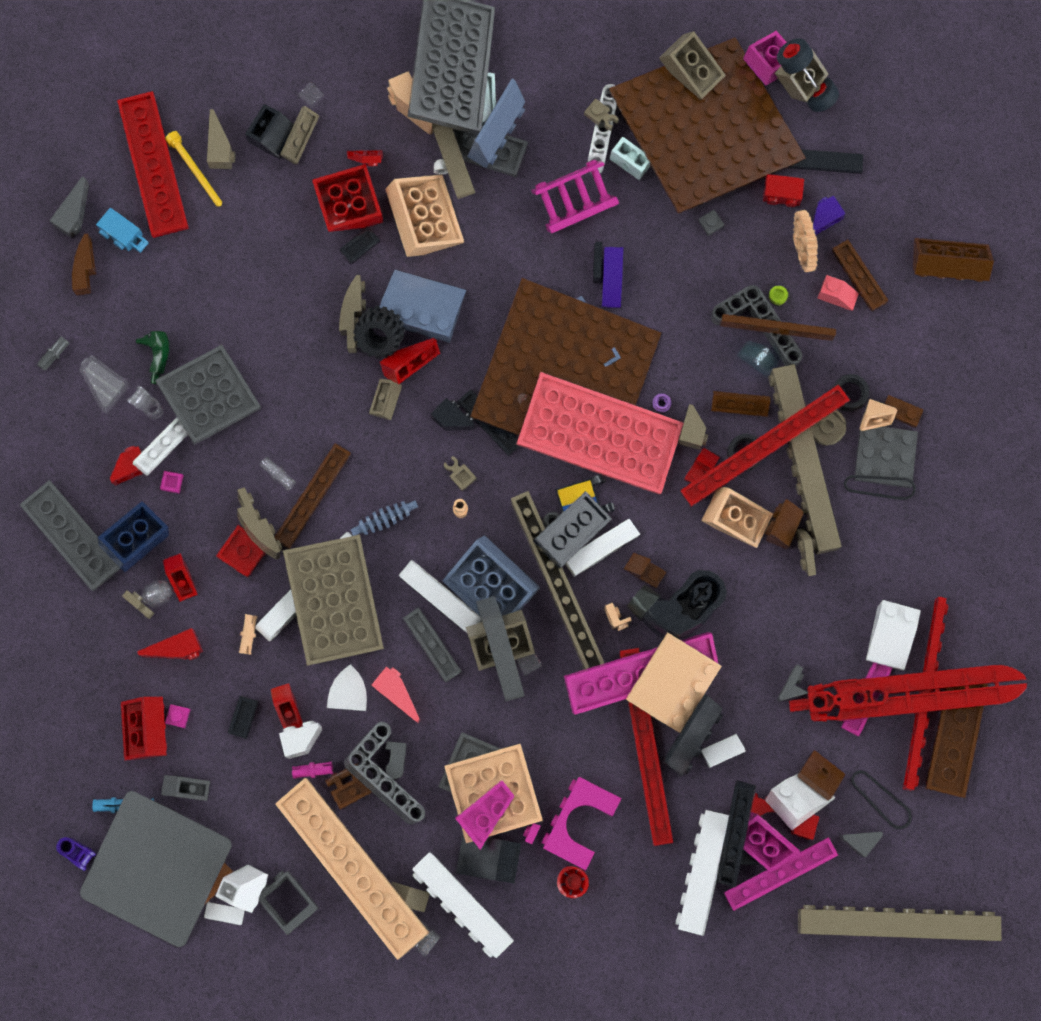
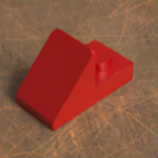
(704, 463)

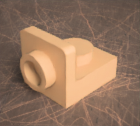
(613, 616)

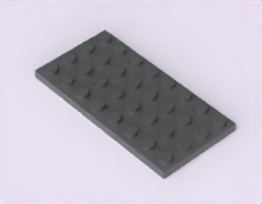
(452, 64)

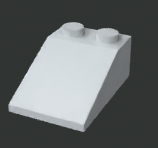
(892, 634)
(795, 801)

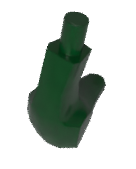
(159, 344)

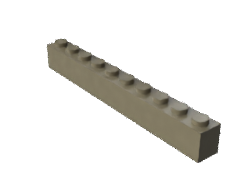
(805, 463)
(557, 584)
(899, 924)

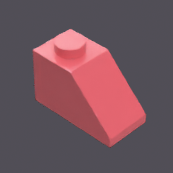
(838, 293)

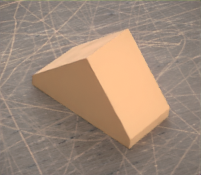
(877, 415)

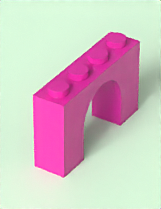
(582, 794)

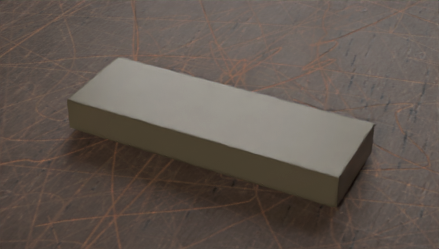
(299, 135)

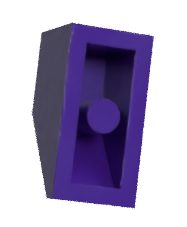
(827, 214)

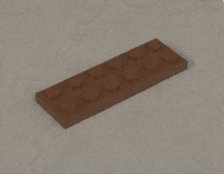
(954, 749)

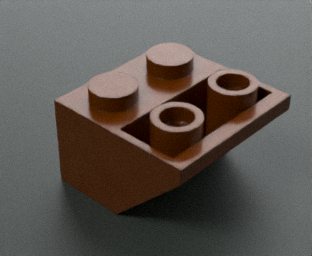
(785, 524)

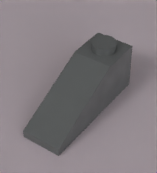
(71, 212)

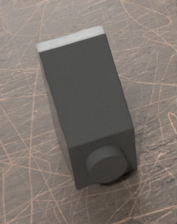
(185, 787)

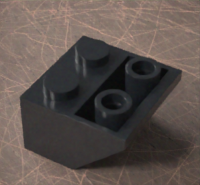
(269, 131)

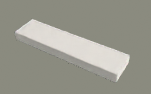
(160, 447)

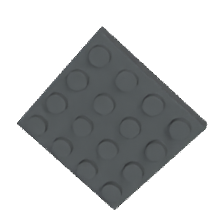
(208, 394)

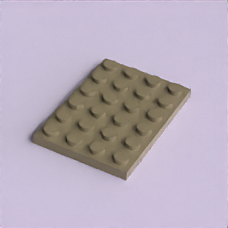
(333, 599)

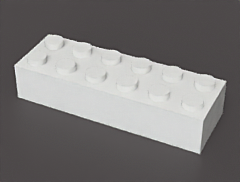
(704, 873)
(463, 905)

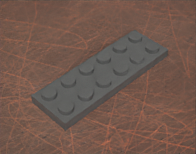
(69, 535)

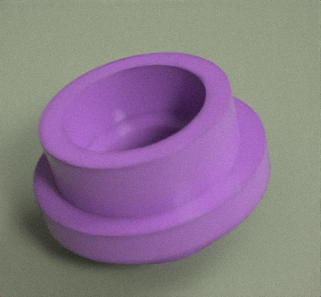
(661, 397)

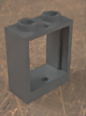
(301, 917)

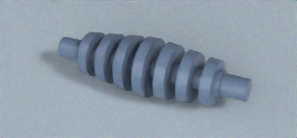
(384, 518)

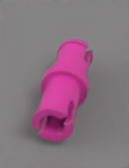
(312, 770)

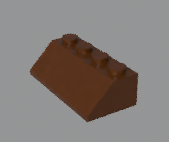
(952, 259)

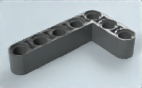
(752, 305)
(500, 648)
(380, 776)

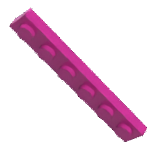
(768, 881)

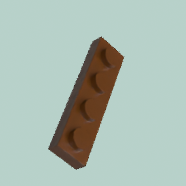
(859, 275)

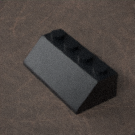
(692, 735)

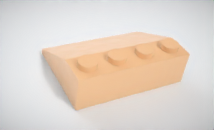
(424, 214)
(673, 682)

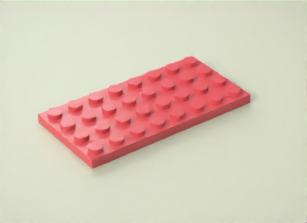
(600, 433)

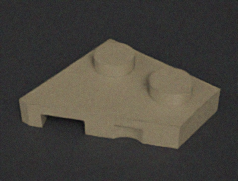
(806, 549)

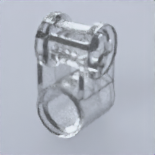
(144, 401)

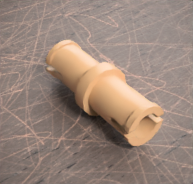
(460, 508)
(248, 634)

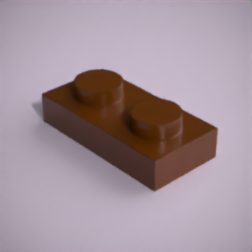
(906, 412)

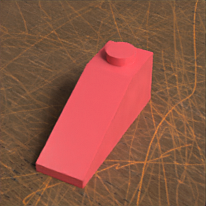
(393, 688)

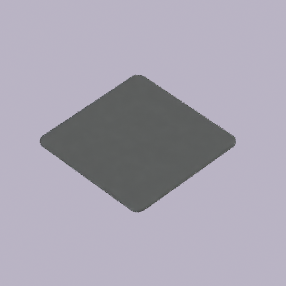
(155, 868)

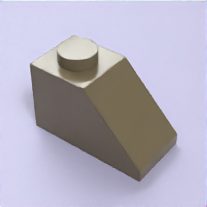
(693, 430)

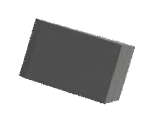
(862, 842)

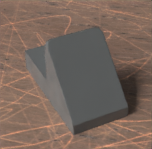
(790, 690)

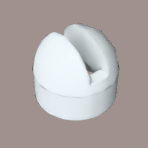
(440, 167)

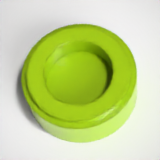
(778, 295)

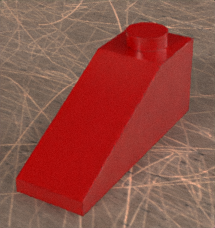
(409, 360)
(179, 646)

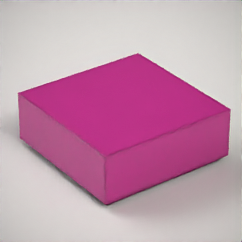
(171, 482)

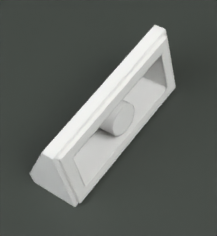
(723, 750)

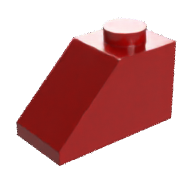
(124, 467)
(179, 577)
(286, 706)

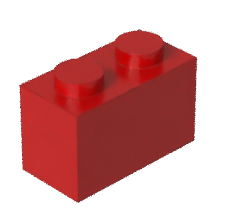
(783, 190)

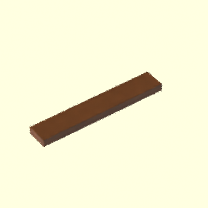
(778, 327)
(312, 496)

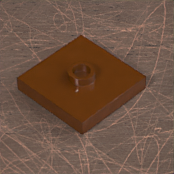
(821, 775)

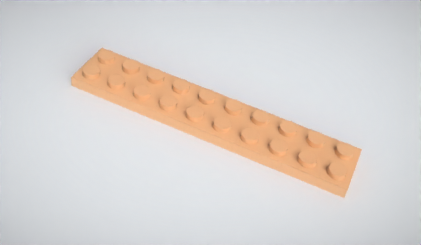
(352, 868)

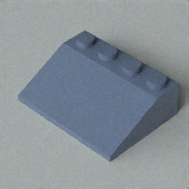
(498, 125)
(424, 304)
(487, 573)

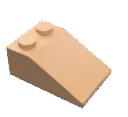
(399, 95)
(737, 516)

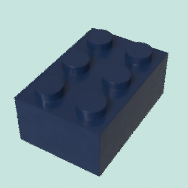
(133, 536)

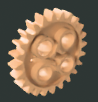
(805, 241)

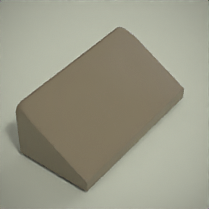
(385, 399)

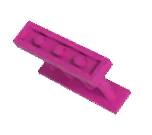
(589, 208)

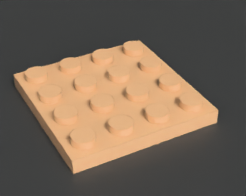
(477, 775)

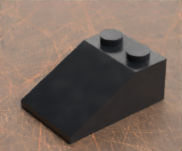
(494, 861)

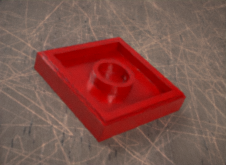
(241, 552)

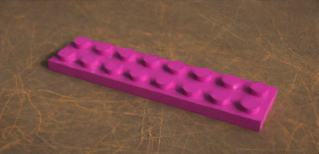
(615, 679)

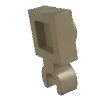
(599, 113)
(461, 475)
(135, 599)

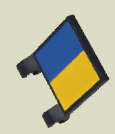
(570, 493)

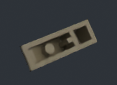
(219, 149)

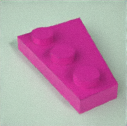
(484, 813)

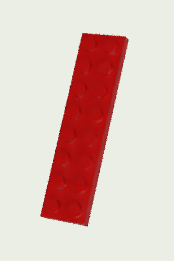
(152, 164)

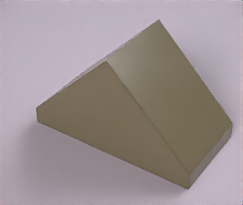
(414, 898)

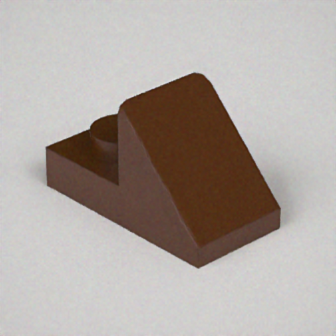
(645, 570)

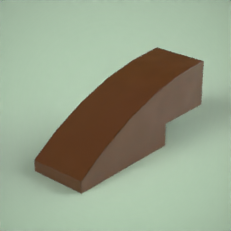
(83, 266)

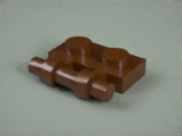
(347, 793)

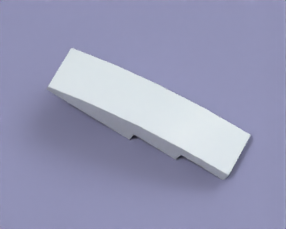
(602, 547)

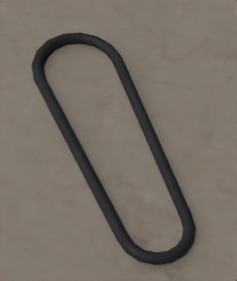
(880, 477)
(874, 806)

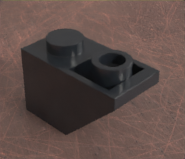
(451, 418)

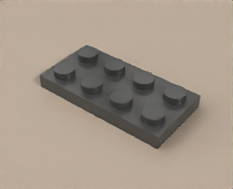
(508, 158)

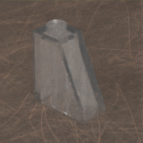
(103, 382)

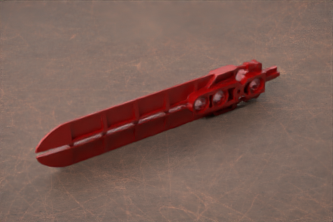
(912, 683)

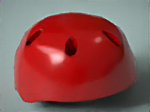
(573, 882)

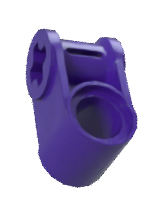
(76, 853)

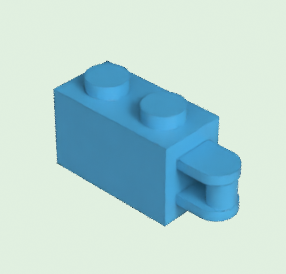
(121, 231)

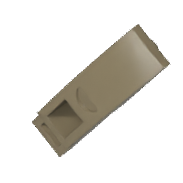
(352, 307)
(258, 530)

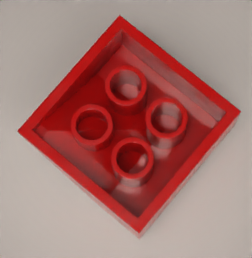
(348, 199)

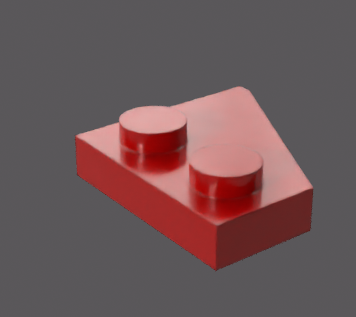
(371, 157)

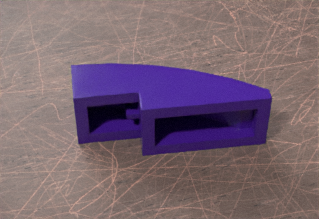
(612, 277)

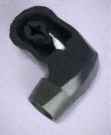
(684, 609)

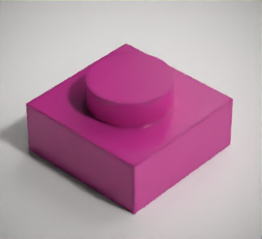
(177, 716)
(531, 832)

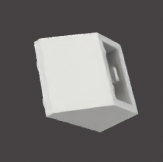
(299, 740)
(242, 887)

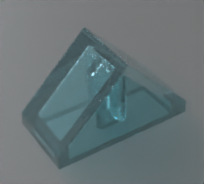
(758, 357)

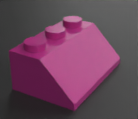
(767, 844)

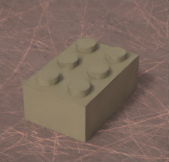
(517, 634)

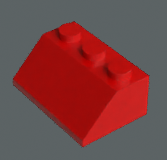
(143, 728)

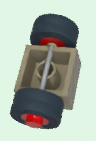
(805, 76)

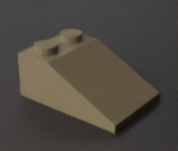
(692, 65)

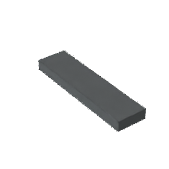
(432, 645)

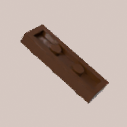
(740, 403)

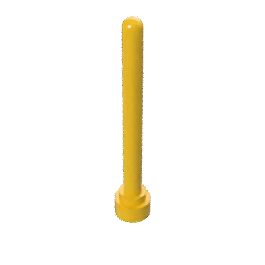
(174, 140)

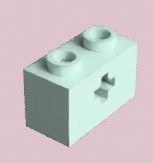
(630, 158)

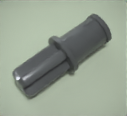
(53, 353)

